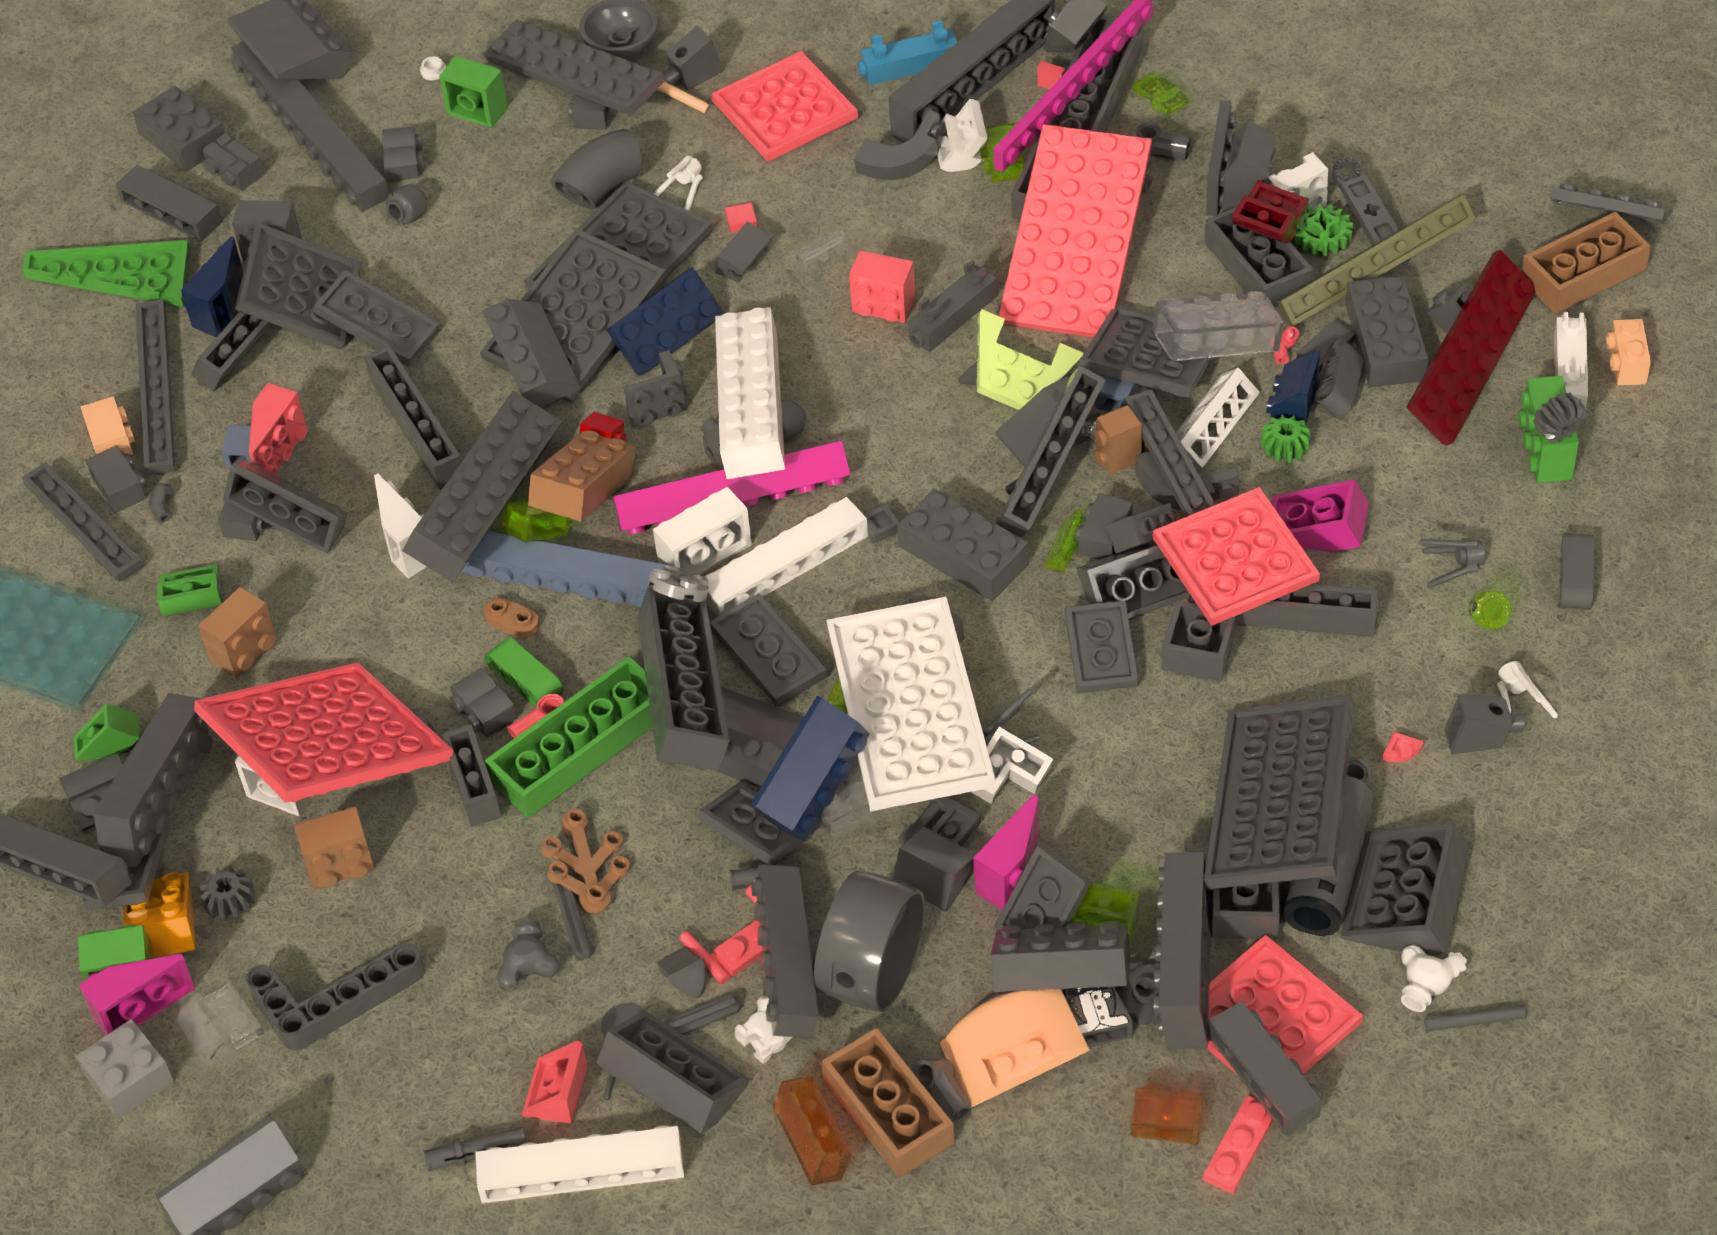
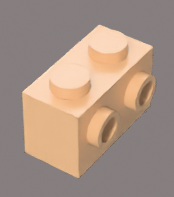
(1629, 352)
(106, 426)

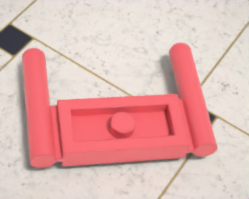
(731, 955)

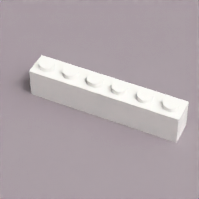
(786, 556)
(579, 1164)

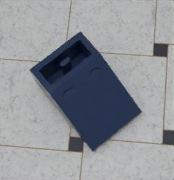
(215, 290)

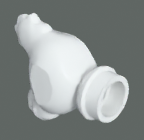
(1428, 976)

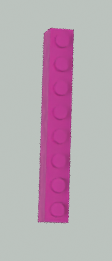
(670, 499)

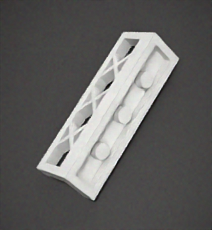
(1211, 406)

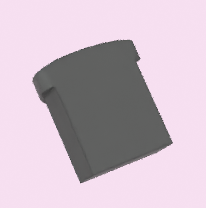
(684, 972)

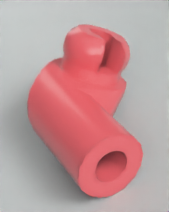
(1288, 339)

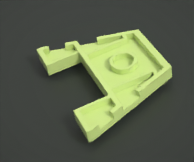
(1010, 374)

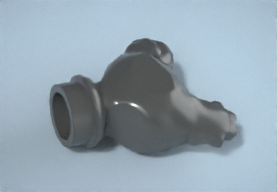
(526, 955)

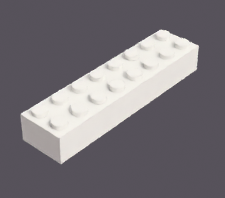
(749, 393)

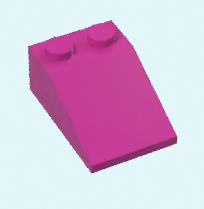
(1325, 516)
(1007, 855)
(135, 990)

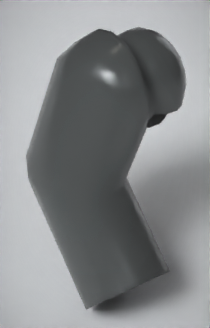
(156, 503)

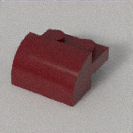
(1270, 212)

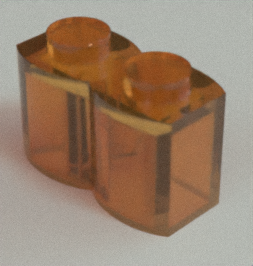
(1166, 1115)

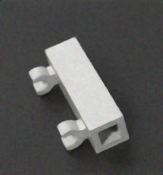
(1571, 355)

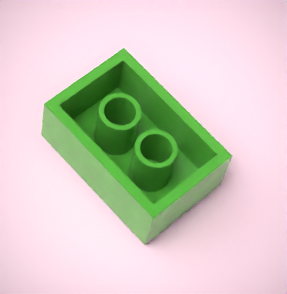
(1547, 460)

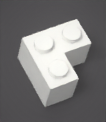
(1016, 761)

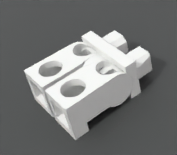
(1305, 180)

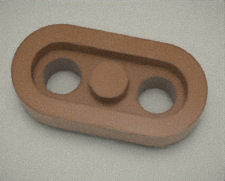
(509, 617)

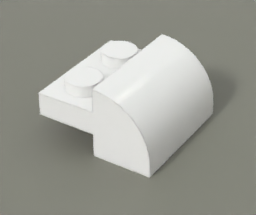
(962, 138)

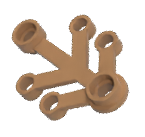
(584, 863)

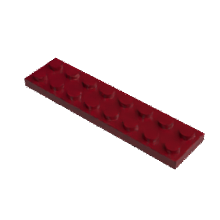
(1471, 348)

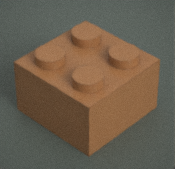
(237, 632)
(334, 848)

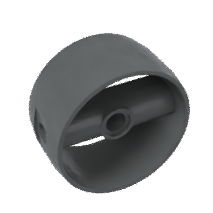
(869, 941)

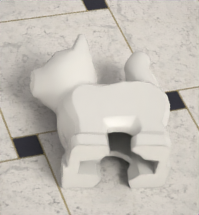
(759, 1034)

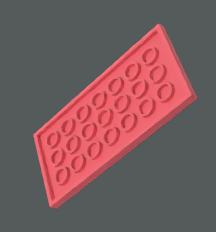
(1075, 230)

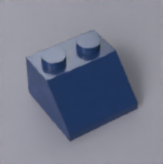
(1295, 388)

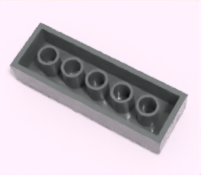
(152, 780)
(1183, 951)

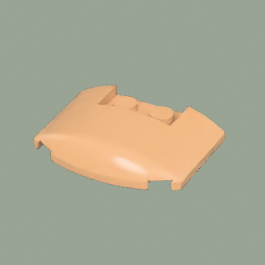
(1012, 1042)

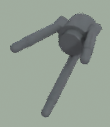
(1467, 553)
(1006, 715)

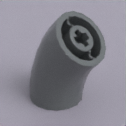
(598, 168)

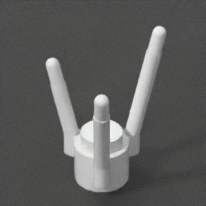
(685, 172)
(1517, 681)

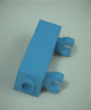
(903, 57)

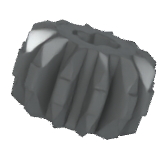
(1560, 417)
(227, 893)

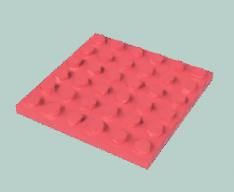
(322, 731)

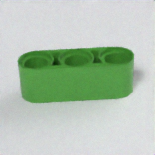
(522, 671)

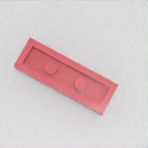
(1238, 1146)

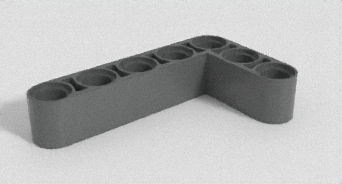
(334, 998)

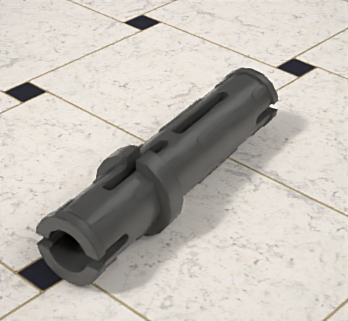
(466, 1151)

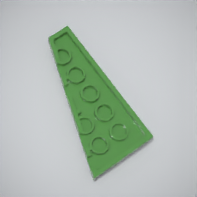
(124, 270)

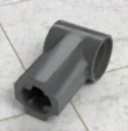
(1163, 142)
(942, 1086)

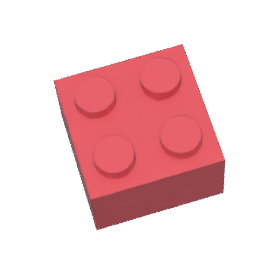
(882, 286)

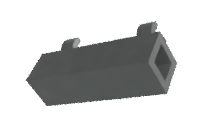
(952, 307)

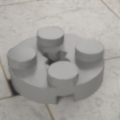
(676, 585)

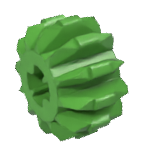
(1285, 438)

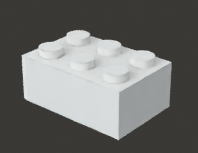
(704, 534)

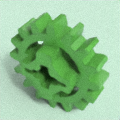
(1323, 230)

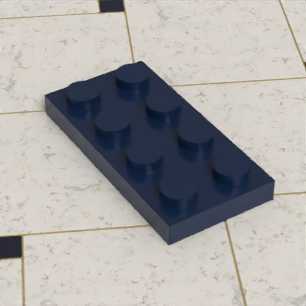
(665, 321)

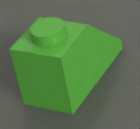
(107, 733)

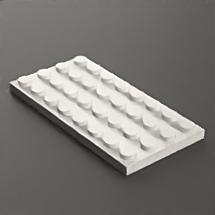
(914, 698)

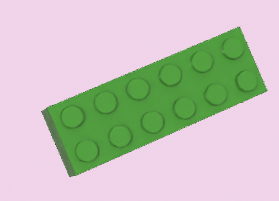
(573, 739)

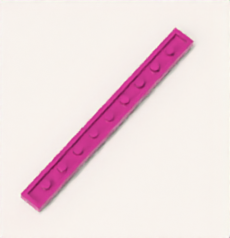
(1071, 83)

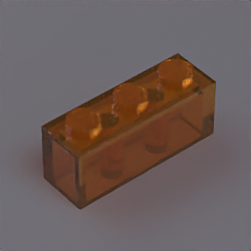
(811, 1130)

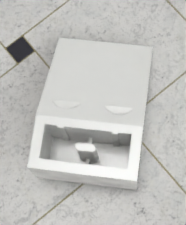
(398, 523)

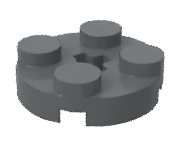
(1138, 1006)

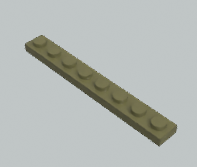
(1376, 259)

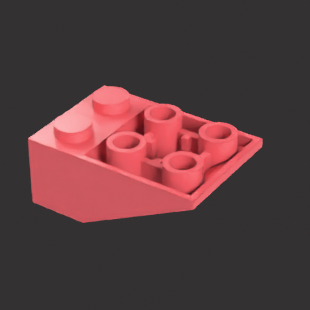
(275, 427)

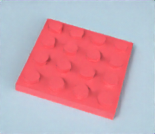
(784, 106)
(1235, 556)
(1289, 1001)

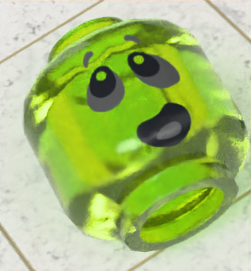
(1489, 609)

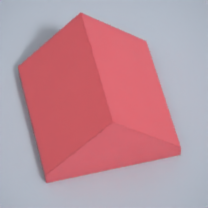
(557, 1084)

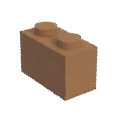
(1117, 439)

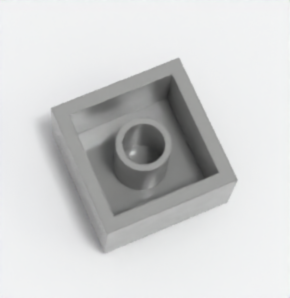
(124, 1068)

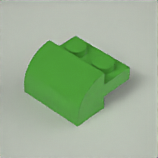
(189, 590)

